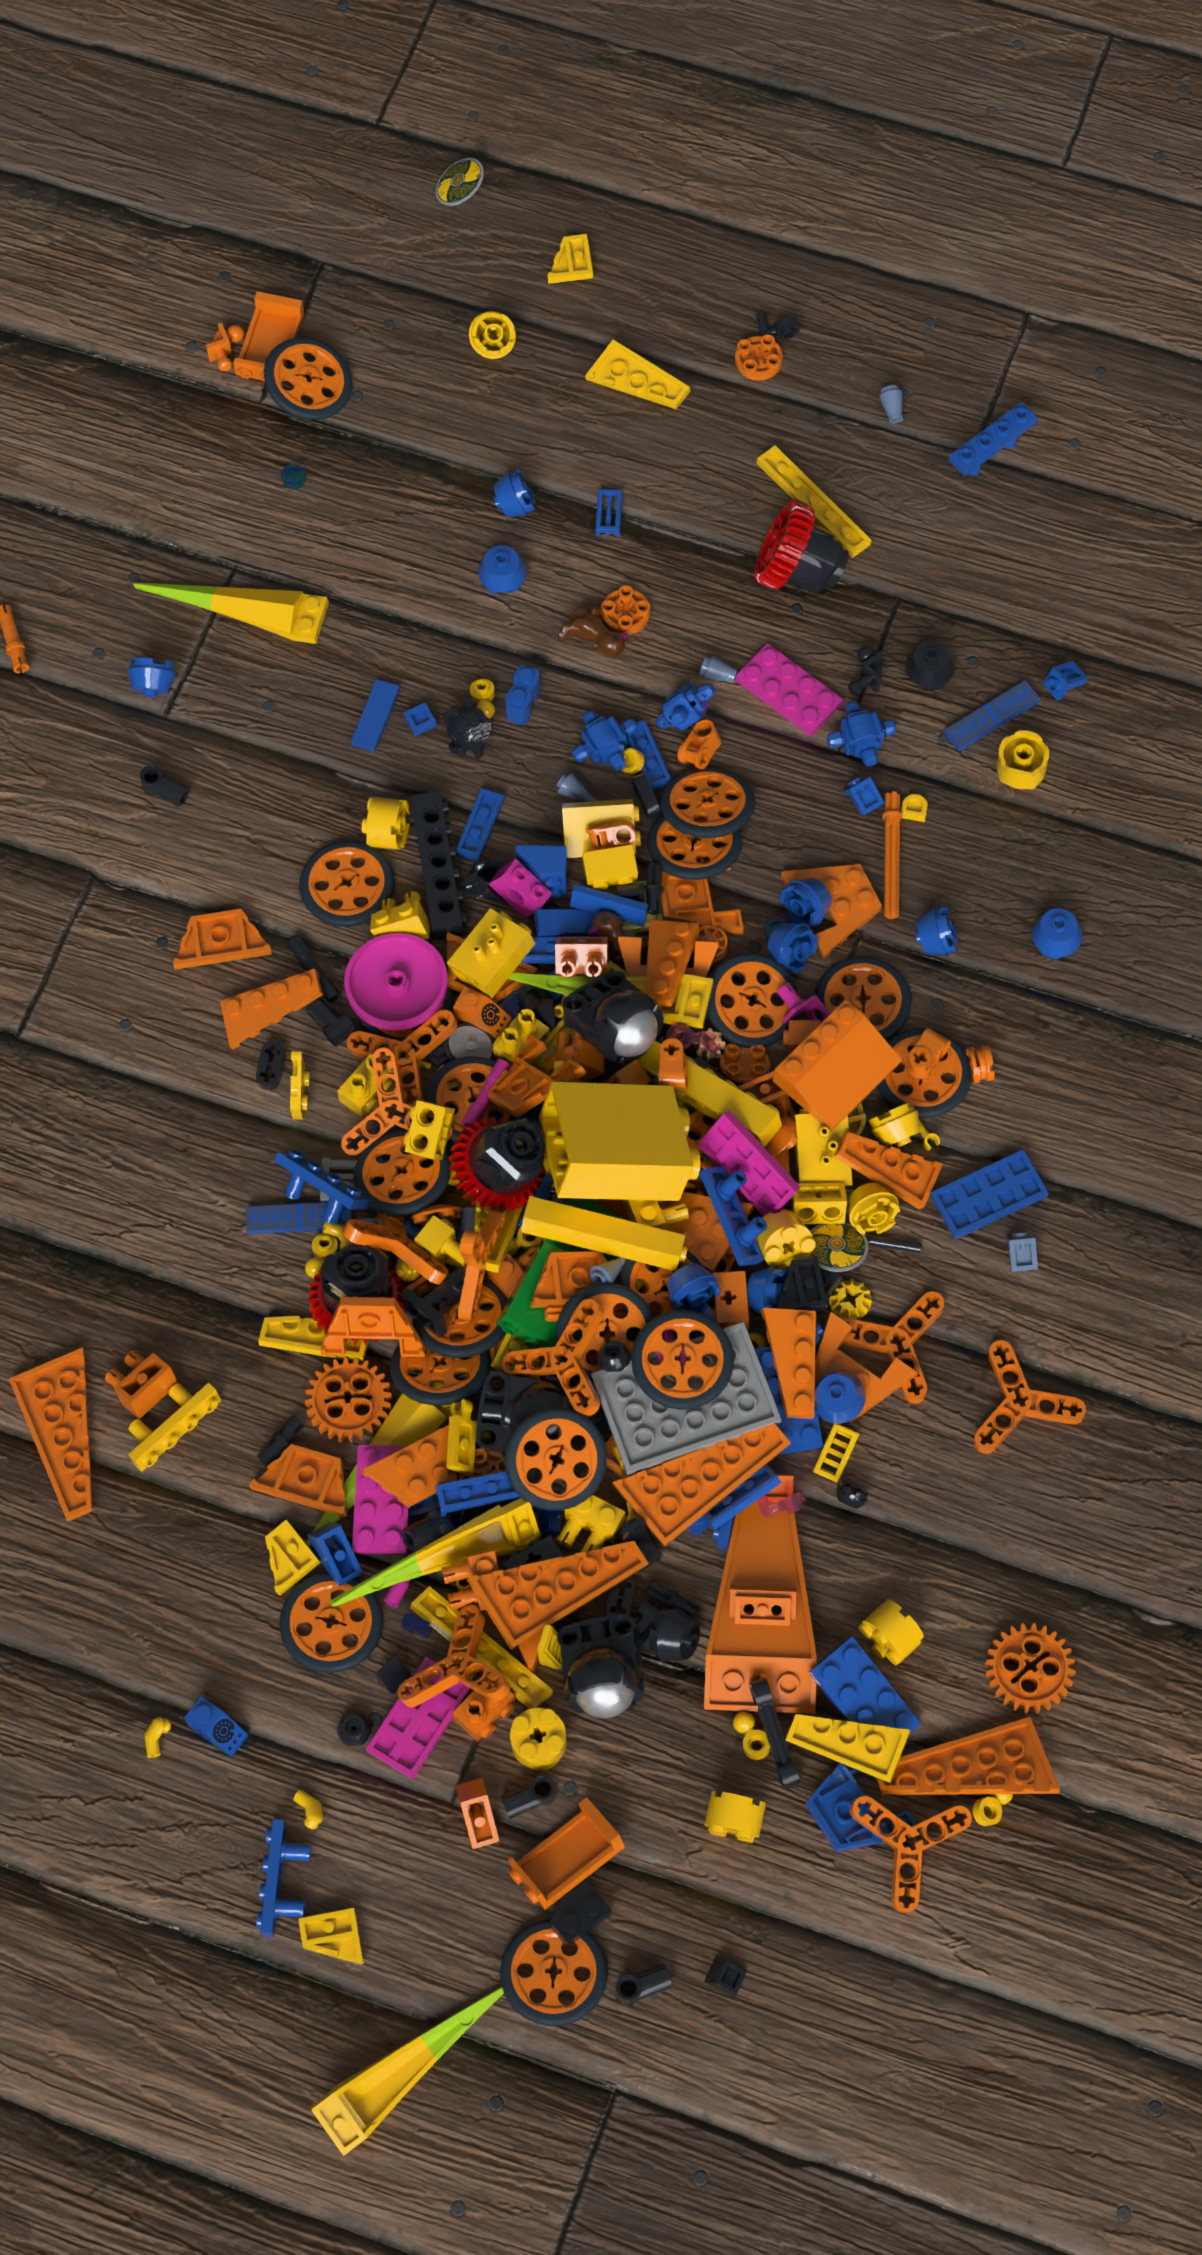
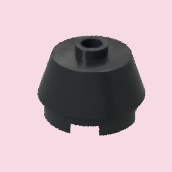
(930, 665)
(674, 1636)

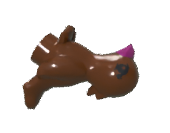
(589, 627)
(609, 925)

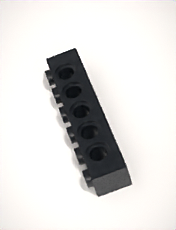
(427, 807)

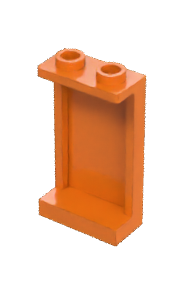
(272, 323)
(567, 1856)

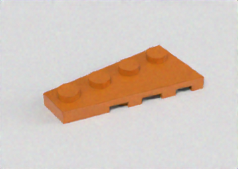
(898, 1172)

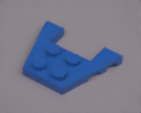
(832, 1812)

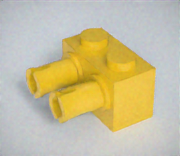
(610, 867)
(406, 918)
(514, 1037)
(360, 1089)
(648, 1213)
(440, 1242)
(596, 1517)

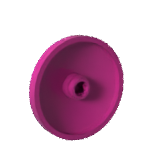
(396, 981)

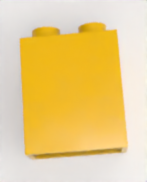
(617, 1141)

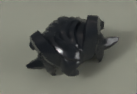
(467, 728)
(479, 877)

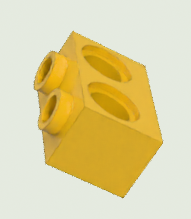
(436, 1131)
(820, 1203)

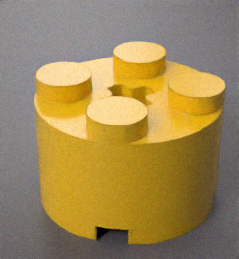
(1022, 760)
(386, 823)
(785, 1239)
(891, 1632)
(523, 1742)
(734, 1815)

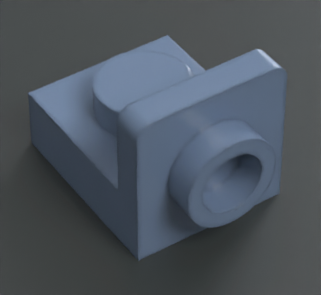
(1022, 1252)

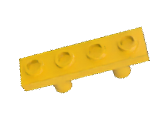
(167, 1435)

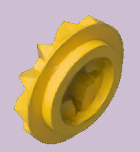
(845, 1309)

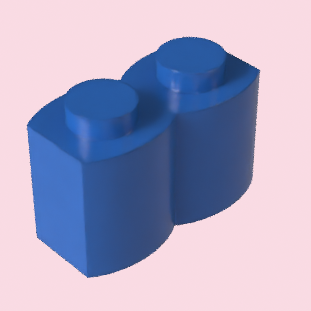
(522, 694)

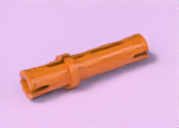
(14, 647)

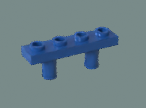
(993, 439)
(330, 1184)
(732, 1217)
(269, 1891)

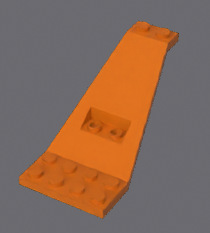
(764, 1571)

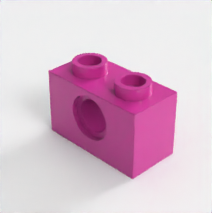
(520, 888)

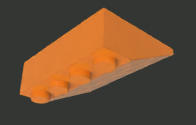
(837, 1066)

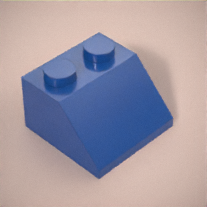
(548, 865)

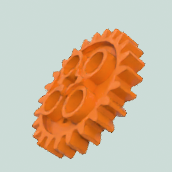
(349, 1422)
(1013, 1649)

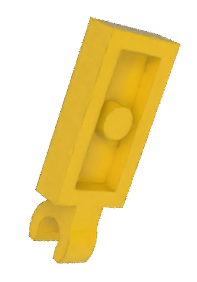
(461, 1438)

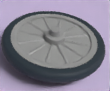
(469, 1041)

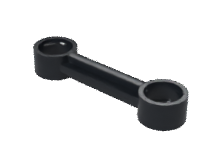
(764, 1703)

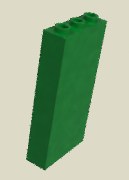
(527, 1322)

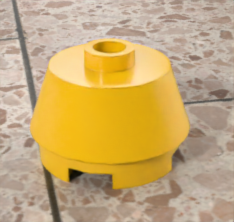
(492, 334)
(896, 1125)
(872, 1208)

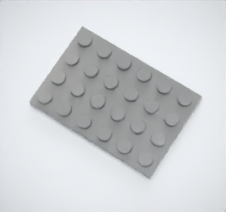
(656, 1434)

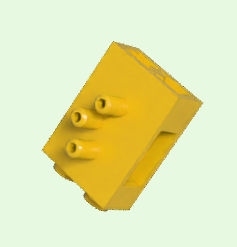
(585, 814)
(491, 952)
(816, 1151)

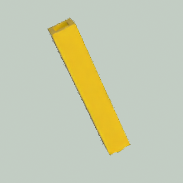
(604, 1233)

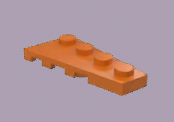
(668, 957)
(266, 1005)
(793, 1350)

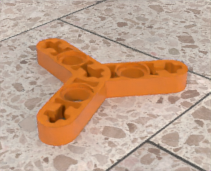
(410, 1065)
(386, 1099)
(391, 1236)
(476, 1250)
(902, 1332)
(573, 1366)
(1031, 1405)
(456, 1656)
(905, 1854)

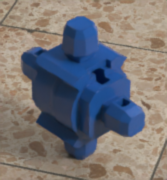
(685, 705)
(861, 733)
(604, 740)

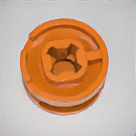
(714, 934)
(980, 1063)

